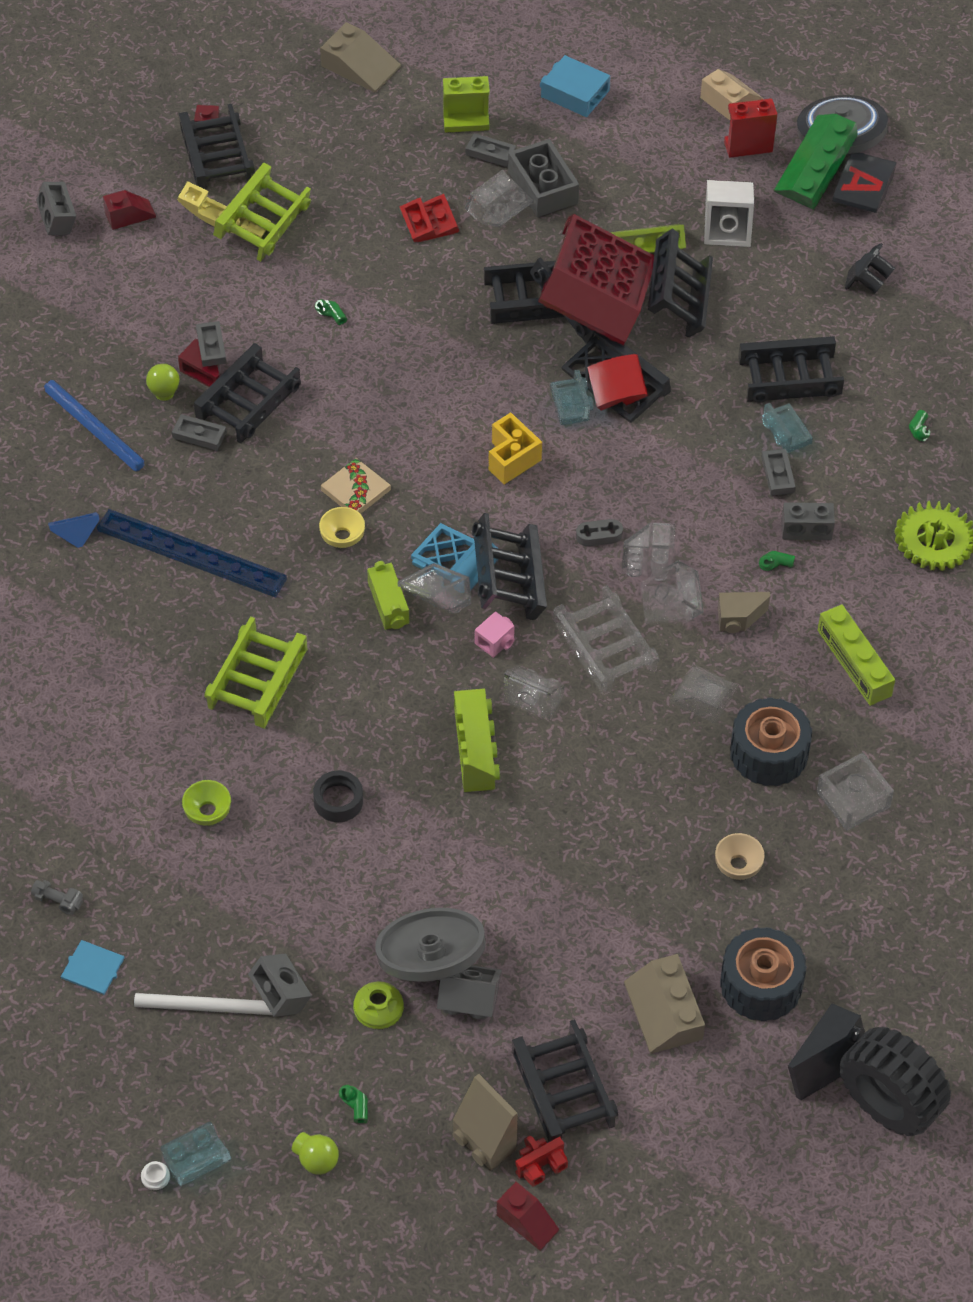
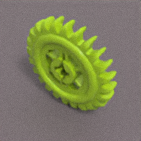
(930, 520)

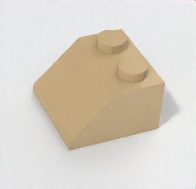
(724, 88)

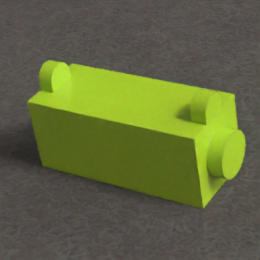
(388, 596)

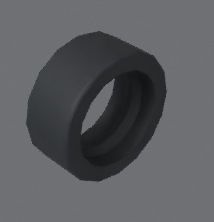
(338, 813)

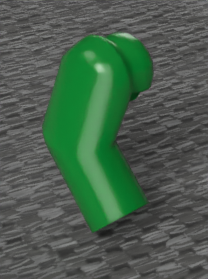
(330, 309)
(917, 428)
(774, 559)
(357, 1101)

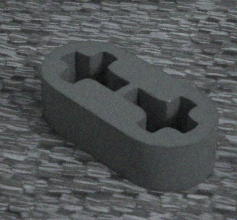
(599, 532)

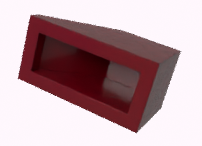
(126, 209)
(191, 365)
(526, 1216)

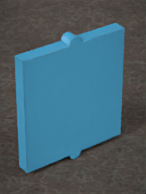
(92, 967)

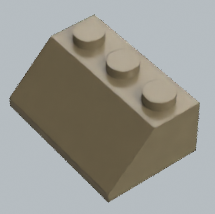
(665, 1005)

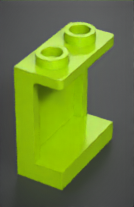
(466, 104)

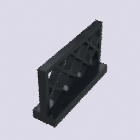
(652, 376)

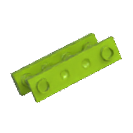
(251, 194)
(273, 689)

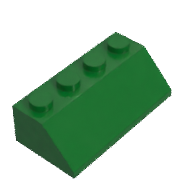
(817, 159)

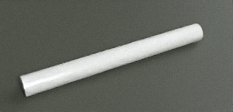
(201, 1004)

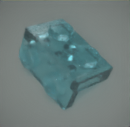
(571, 399)
(786, 427)
(195, 1154)

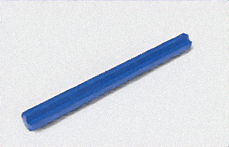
(96, 427)

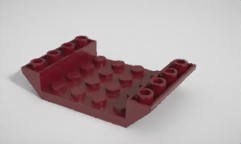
(598, 279)

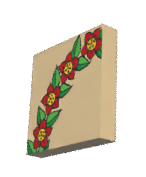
(355, 486)

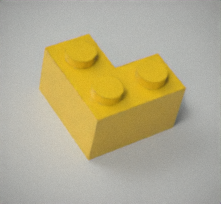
(515, 449)

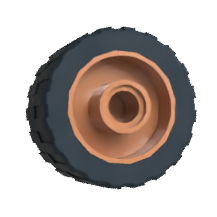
(770, 741)
(763, 974)

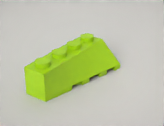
(474, 740)

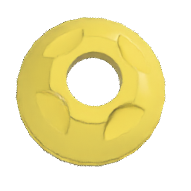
(342, 519)

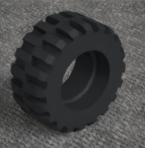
(895, 1081)

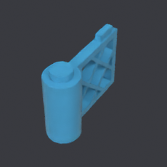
(467, 559)

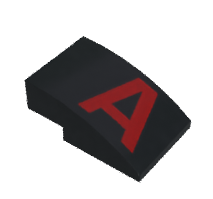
(864, 182)

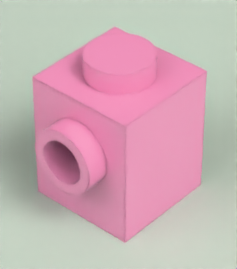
(495, 634)

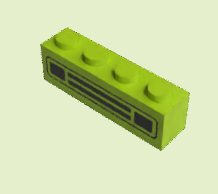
(856, 655)

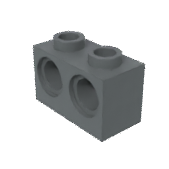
(56, 208)
(807, 521)

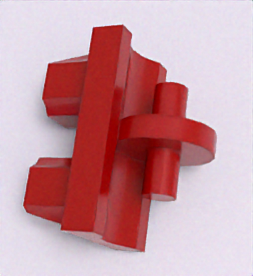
(537, 1155)

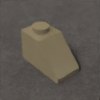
(741, 609)

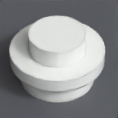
(155, 1175)

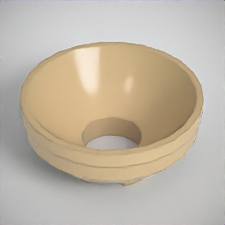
(739, 846)

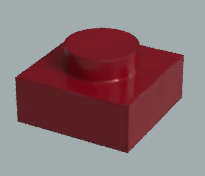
(206, 112)

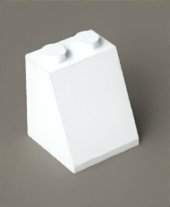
(729, 213)

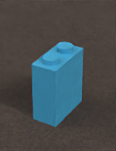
(575, 86)

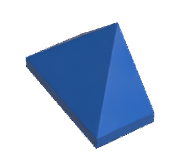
(75, 529)

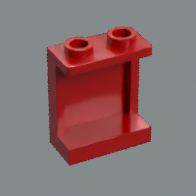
(751, 128)

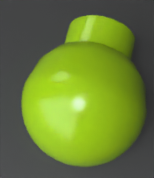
(163, 381)
(316, 1152)

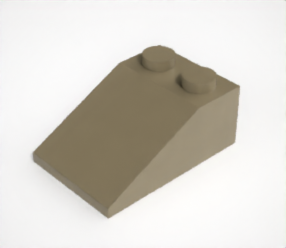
(358, 58)
(486, 1124)

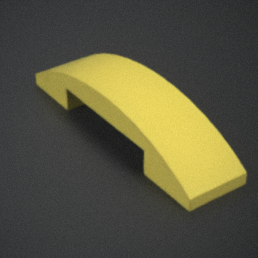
(196, 201)

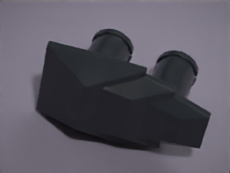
(859, 270)

